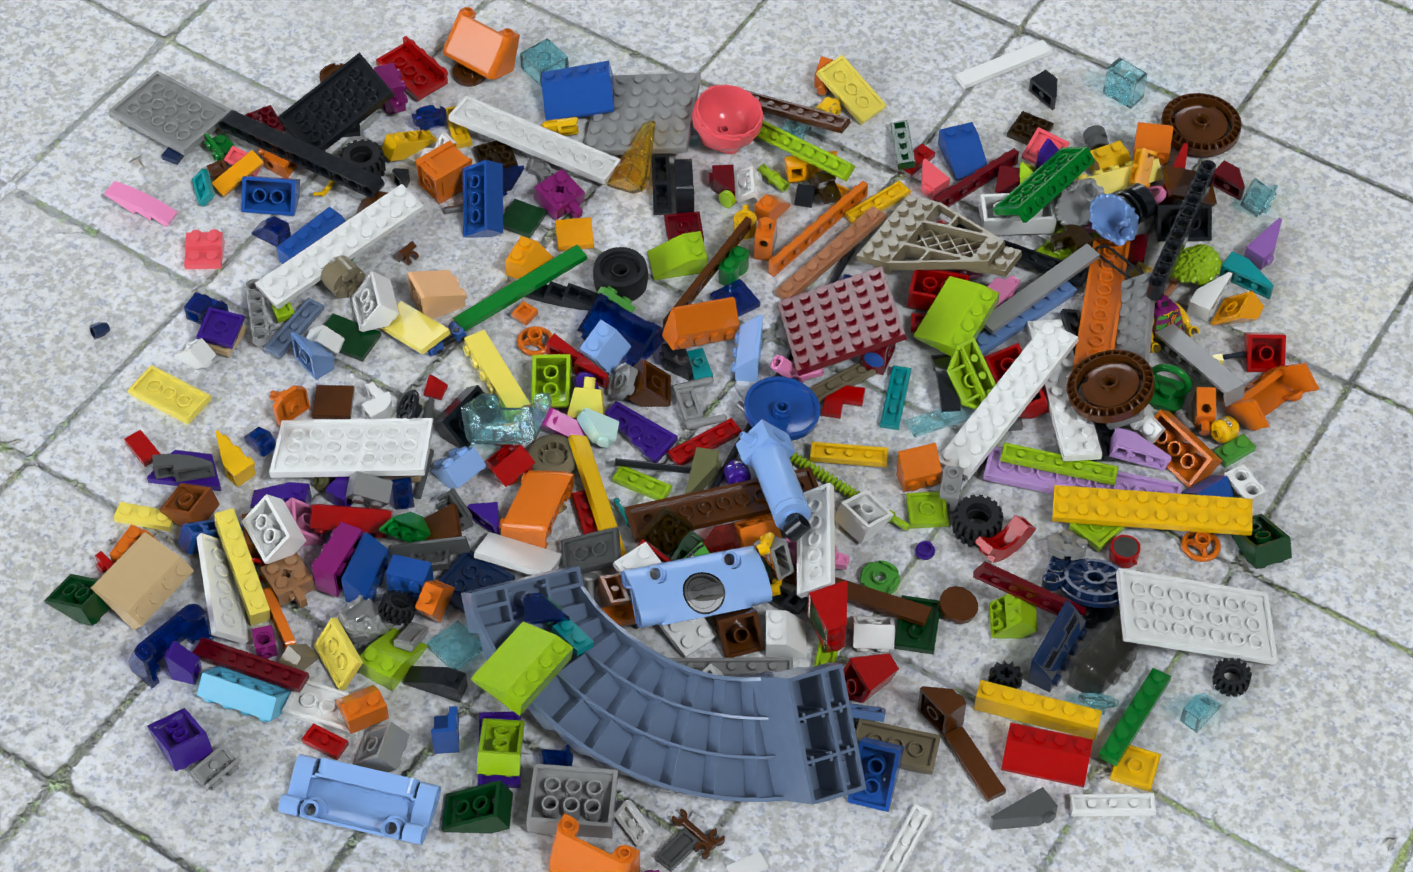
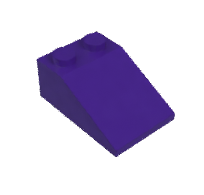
(181, 739)

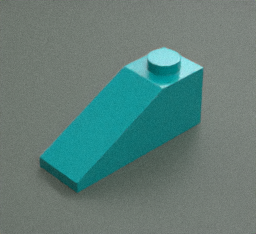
(1247, 275)

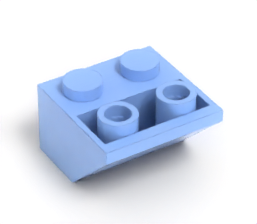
(458, 466)

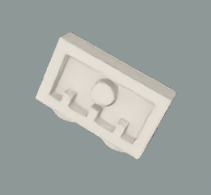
(748, 184)

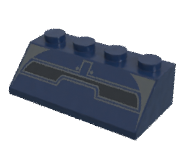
(1057, 648)

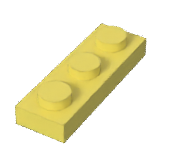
(142, 516)

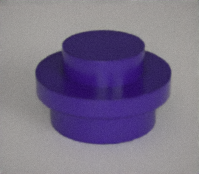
(925, 550)

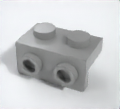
(215, 767)

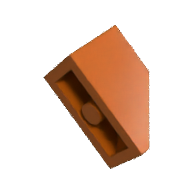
(771, 207)

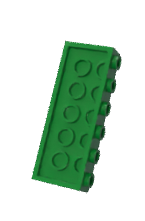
(1045, 183)

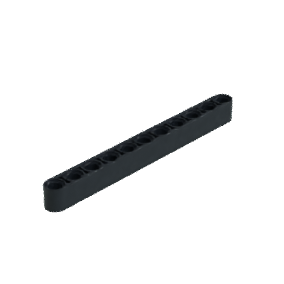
(301, 154)
(1181, 230)

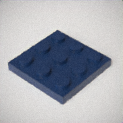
(470, 574)

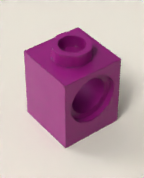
(265, 635)

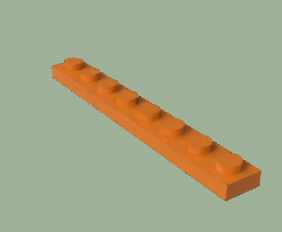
(817, 229)

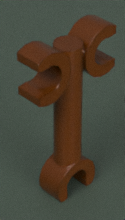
(706, 843)

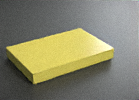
(338, 654)

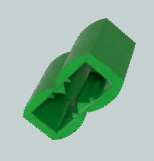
(734, 265)

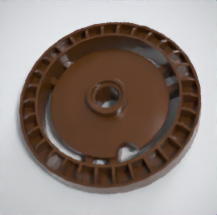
(1202, 124)
(1111, 386)

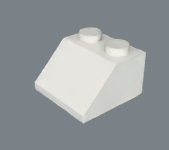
(862, 516)
(873, 633)
(785, 635)

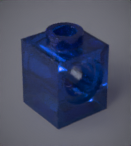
(403, 493)

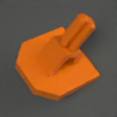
(289, 403)

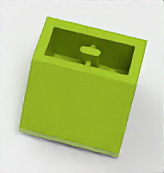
(1012, 618)

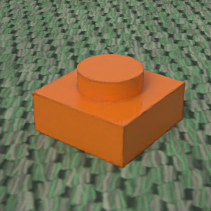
(525, 313)

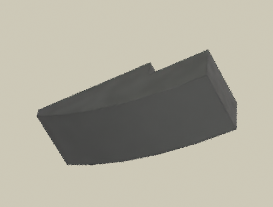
(182, 467)

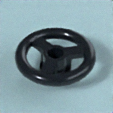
(411, 408)

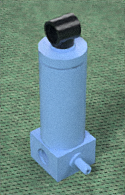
(769, 454)

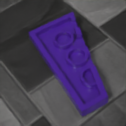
(643, 433)

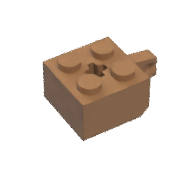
(288, 580)

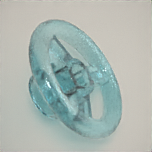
(1098, 701)

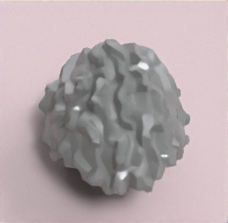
(1075, 202)
(363, 621)

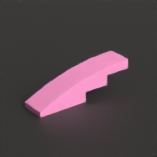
(140, 202)

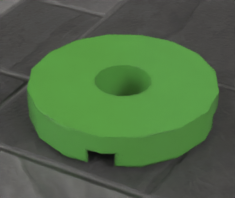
(884, 569)

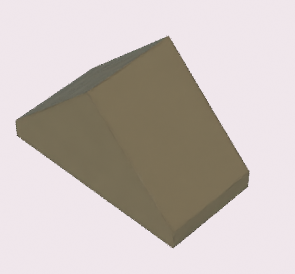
(299, 656)

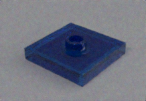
(745, 299)

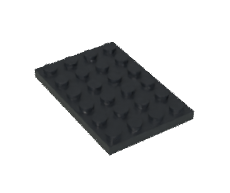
(337, 104)

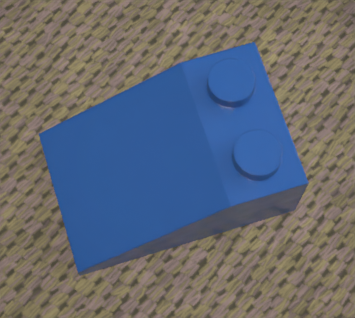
(962, 149)
(880, 769)

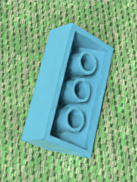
(242, 693)

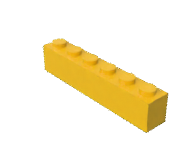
(1037, 710)

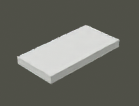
(517, 555)
(317, 706)

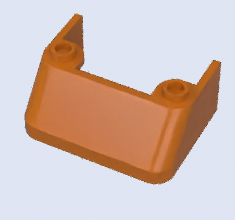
(1271, 391)

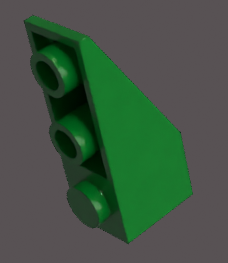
(407, 527)

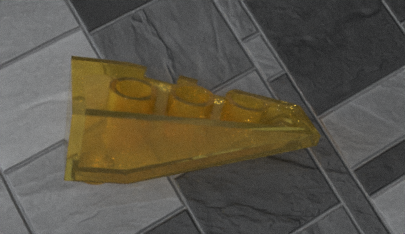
(635, 168)

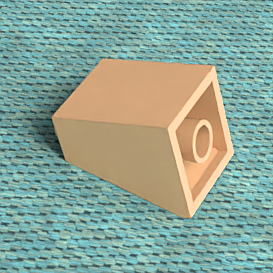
(436, 292)

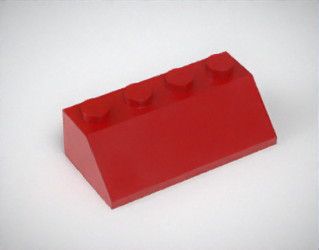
(1000, 362)
(328, 517)
(1047, 754)

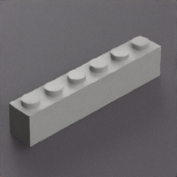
(1200, 364)

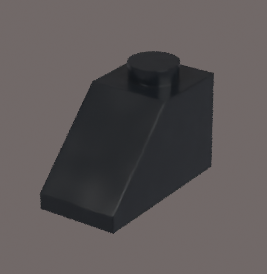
(1044, 88)
(676, 361)

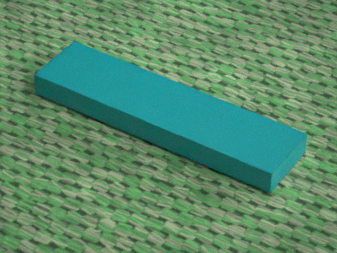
(895, 397)

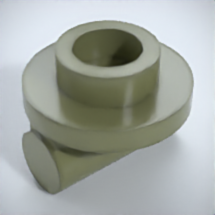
(321, 483)

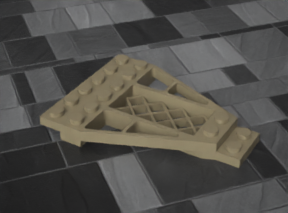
(914, 220)

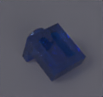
(262, 440)

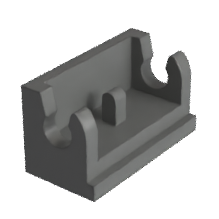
(464, 514)

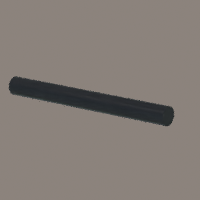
(652, 465)

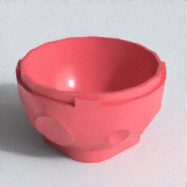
(727, 118)

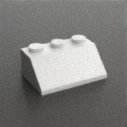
(375, 303)
(273, 529)

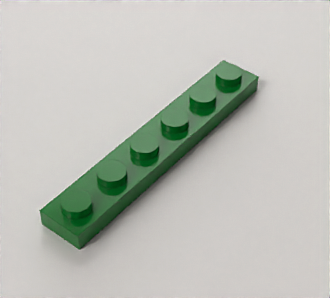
(1134, 717)

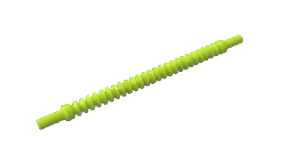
(820, 473)

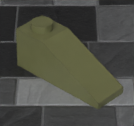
(703, 469)

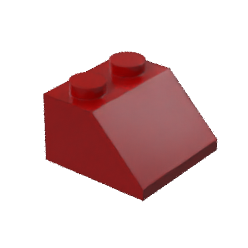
(1264, 350)
(509, 463)

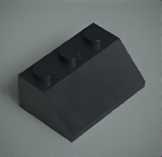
(1166, 215)
(450, 421)

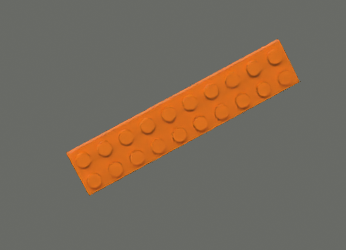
(1101, 302)

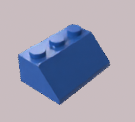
(270, 195)
(365, 569)

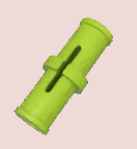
(773, 178)

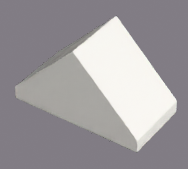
(326, 338)

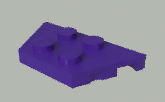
(212, 482)

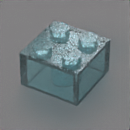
(542, 58)
(1125, 83)

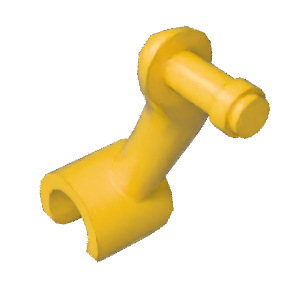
(324, 192)

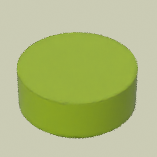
(727, 199)

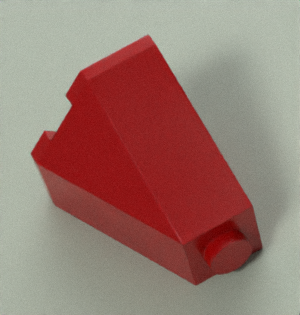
(868, 675)

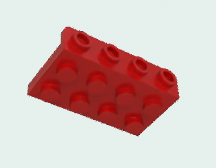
(417, 69)

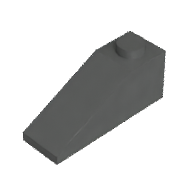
(1027, 812)

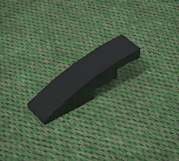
(569, 297)

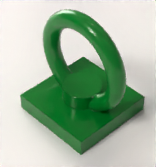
(1168, 392)

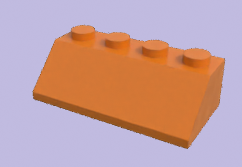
(701, 323)
(1190, 457)

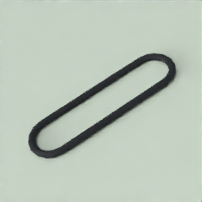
(1106, 246)

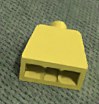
(586, 397)

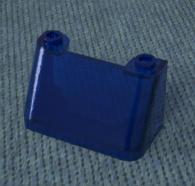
(639, 333)
(188, 624)

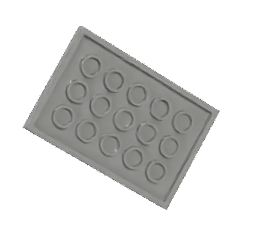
(170, 112)

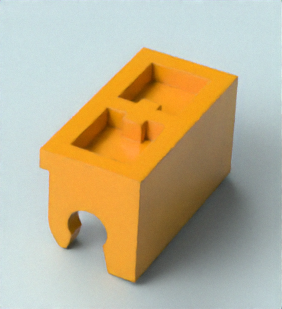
(1142, 166)

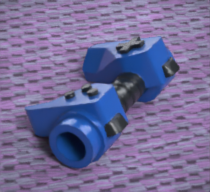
(457, 334)

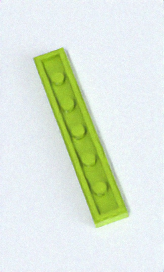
(1054, 463)

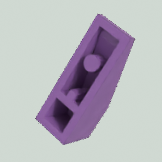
(1262, 248)

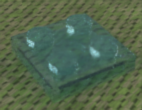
(455, 646)

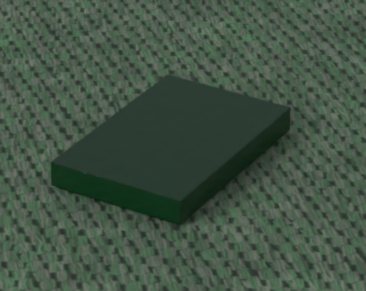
(356, 343)
(916, 637)

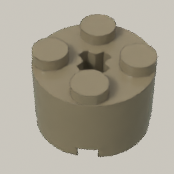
(342, 277)

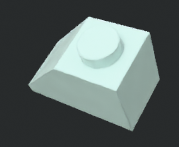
(598, 427)

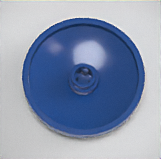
(783, 404)

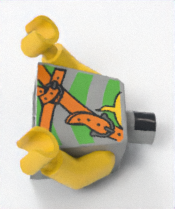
(775, 558)

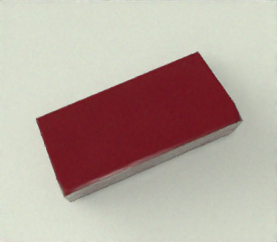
(1138, 248)

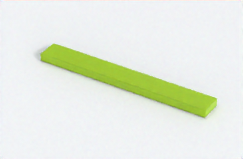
(806, 151)

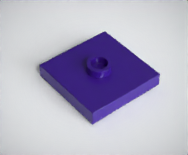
(221, 327)

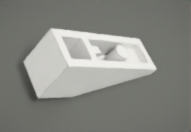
(1207, 297)

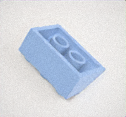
(748, 350)

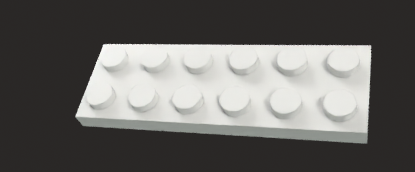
(817, 546)
(222, 596)
(685, 635)

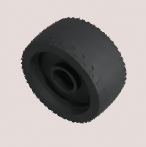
(623, 271)

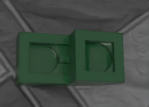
(686, 545)

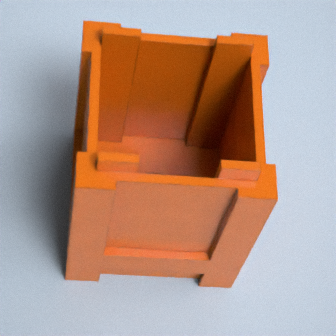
(442, 171)

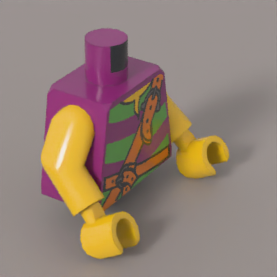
(1168, 313)

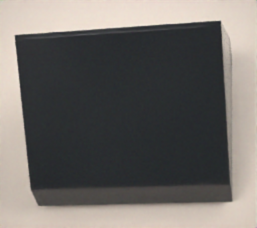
(401, 176)

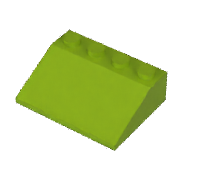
(957, 314)
(523, 666)

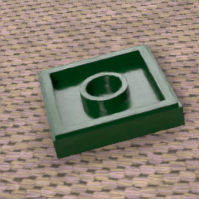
(523, 218)

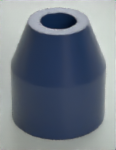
(99, 329)

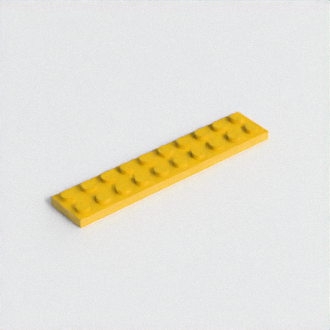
(1152, 510)

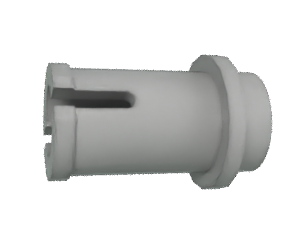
(1182, 416)

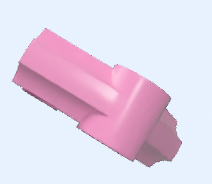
(788, 369)

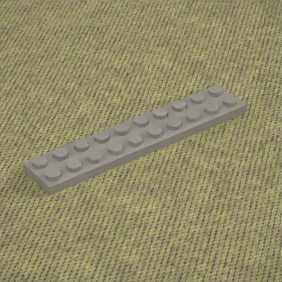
(1135, 326)

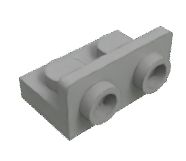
(951, 485)

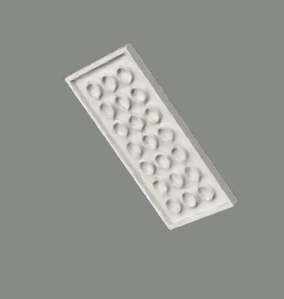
(350, 446)
(1196, 616)

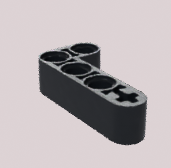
(684, 185)

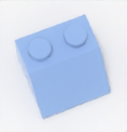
(605, 347)

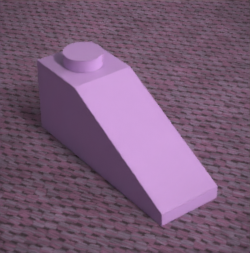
(1136, 449)

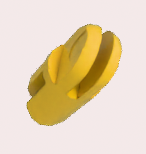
(562, 126)

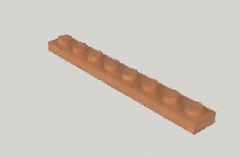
(831, 253)

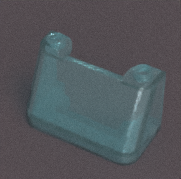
(490, 424)

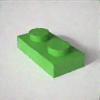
(612, 294)
(1235, 450)

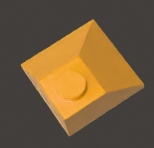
(1238, 309)

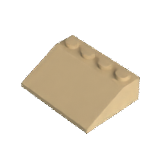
(142, 580)

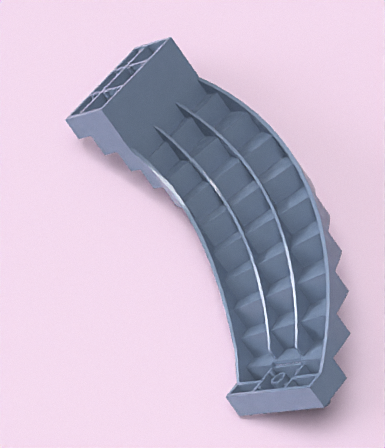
(676, 725)

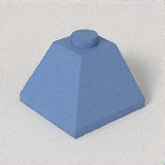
(312, 356)

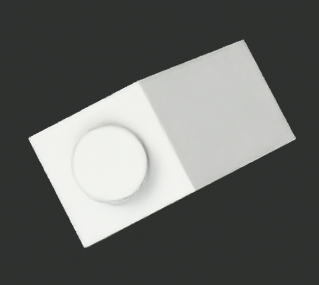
(196, 354)

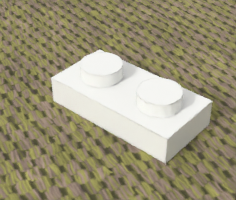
(633, 822)

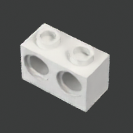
(1245, 485)

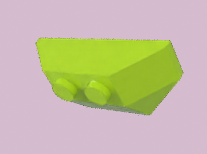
(970, 374)

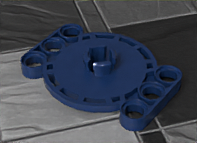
(1078, 581)

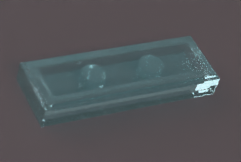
(935, 421)

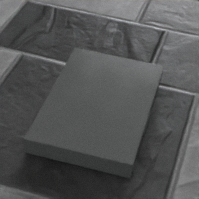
(592, 550)

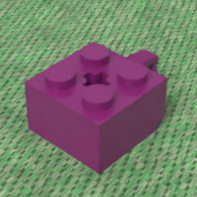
(392, 77)
(560, 195)

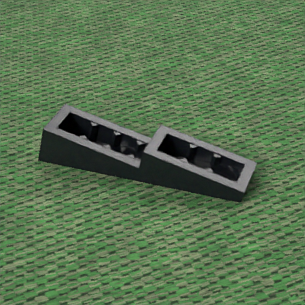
(661, 184)

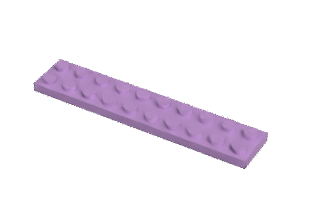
(1044, 481)

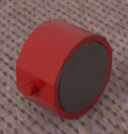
(1124, 551)

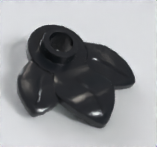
(1097, 615)

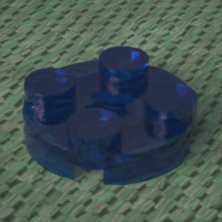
(429, 117)

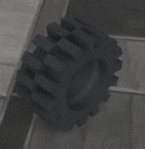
(397, 607)
(1228, 686)

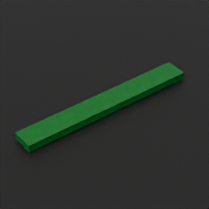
(520, 288)

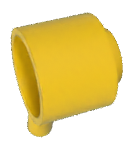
(740, 215)

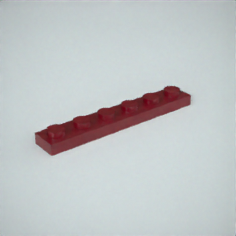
(977, 179)
(1022, 589)
(251, 665)

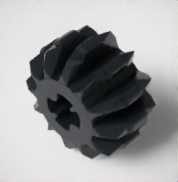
(1006, 675)

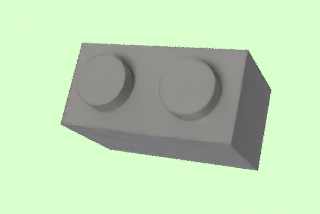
(369, 490)

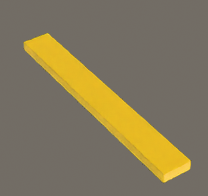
(593, 484)

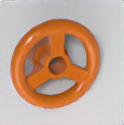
(534, 338)
(1200, 542)

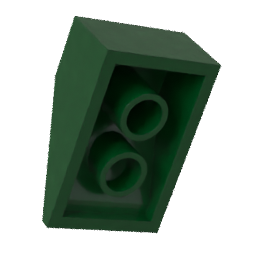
(1266, 544)
(78, 600)
(478, 809)

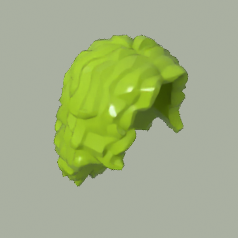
(1198, 265)

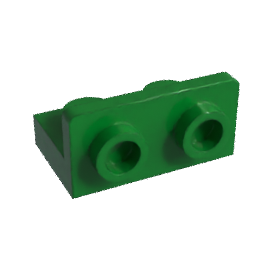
(218, 145)

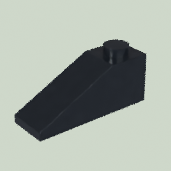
(438, 681)

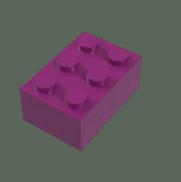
(335, 558)

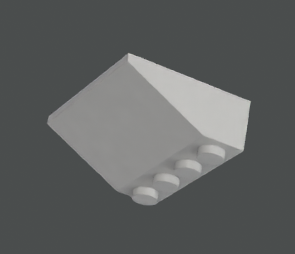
(576, 791)

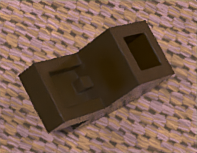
(825, 186)
(1072, 237)

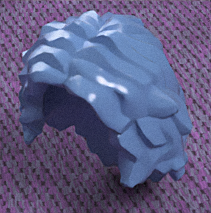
(1113, 218)

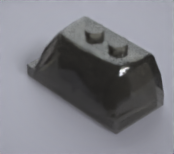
(1103, 660)

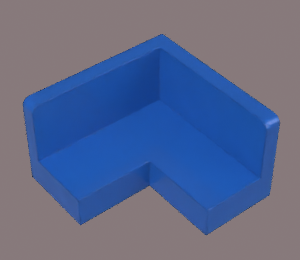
(446, 732)

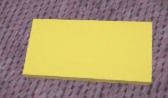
(851, 89)
(416, 329)
(169, 394)

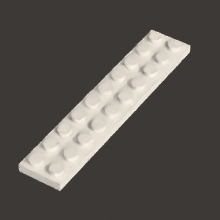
(534, 140)
(346, 240)
(1008, 399)
(1074, 433)

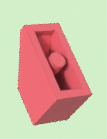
(933, 180)

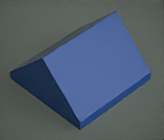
(1211, 486)

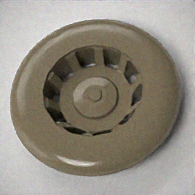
(552, 457)

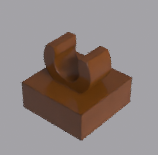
(406, 252)

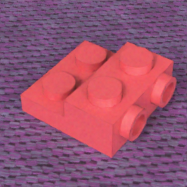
(204, 249)

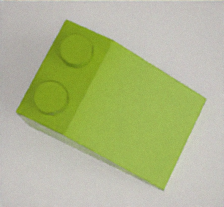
(678, 257)
(553, 376)
(387, 663)
(500, 747)

